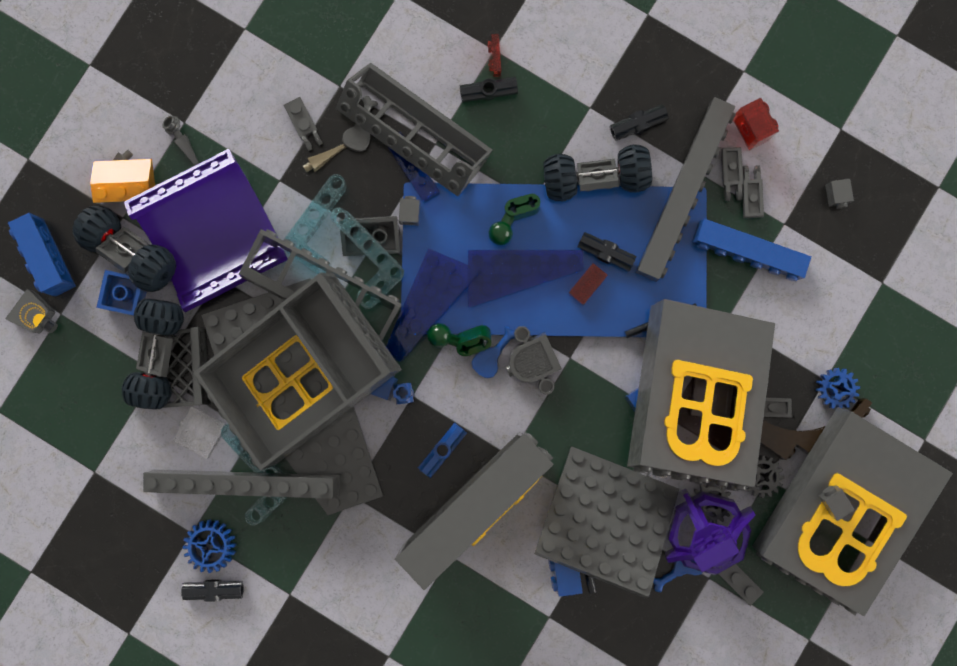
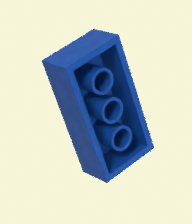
(41, 255)

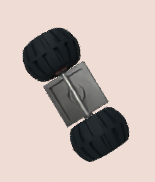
(633, 171)
(147, 265)
(152, 388)

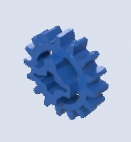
(841, 382)

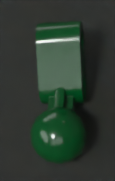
(501, 232)
(466, 342)

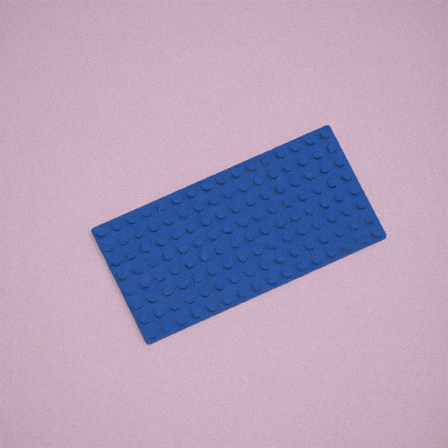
(623, 217)

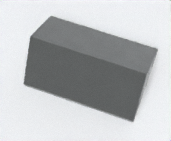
(382, 229)

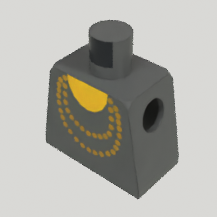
(33, 313)

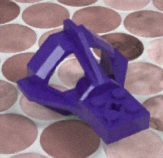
(712, 544)

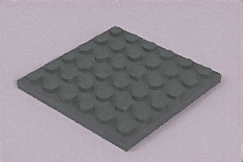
(608, 522)

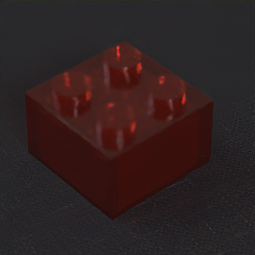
(755, 123)

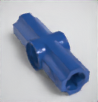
(403, 393)
(433, 459)

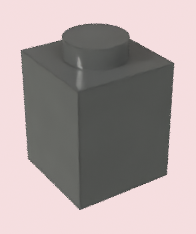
(839, 193)
(409, 211)
(836, 502)

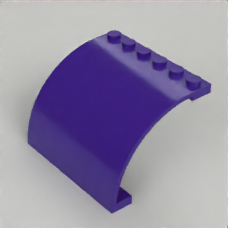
(208, 225)

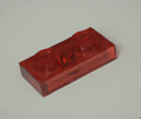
(495, 62)
(588, 284)

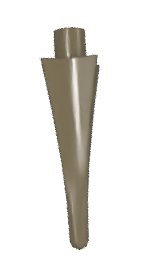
(317, 161)

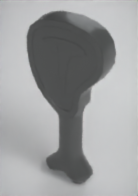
(356, 137)

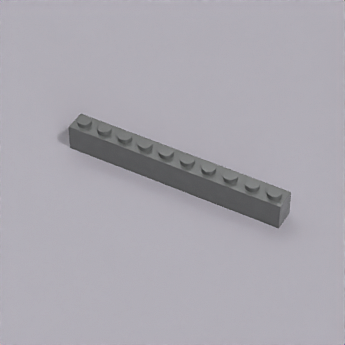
(685, 190)
(242, 483)

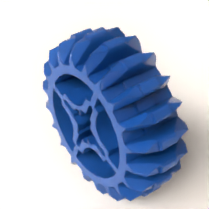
(201, 544)

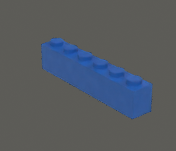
(751, 250)

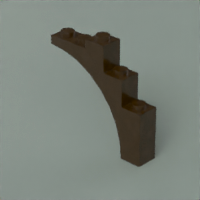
(783, 441)

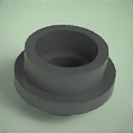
(171, 124)

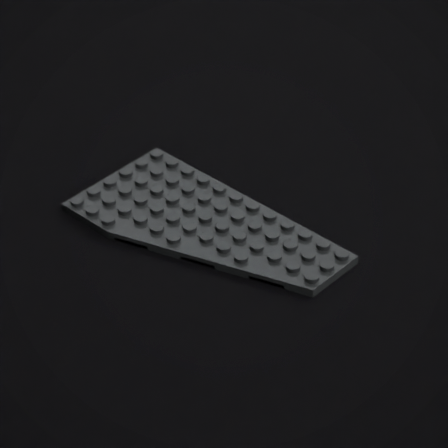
(336, 448)

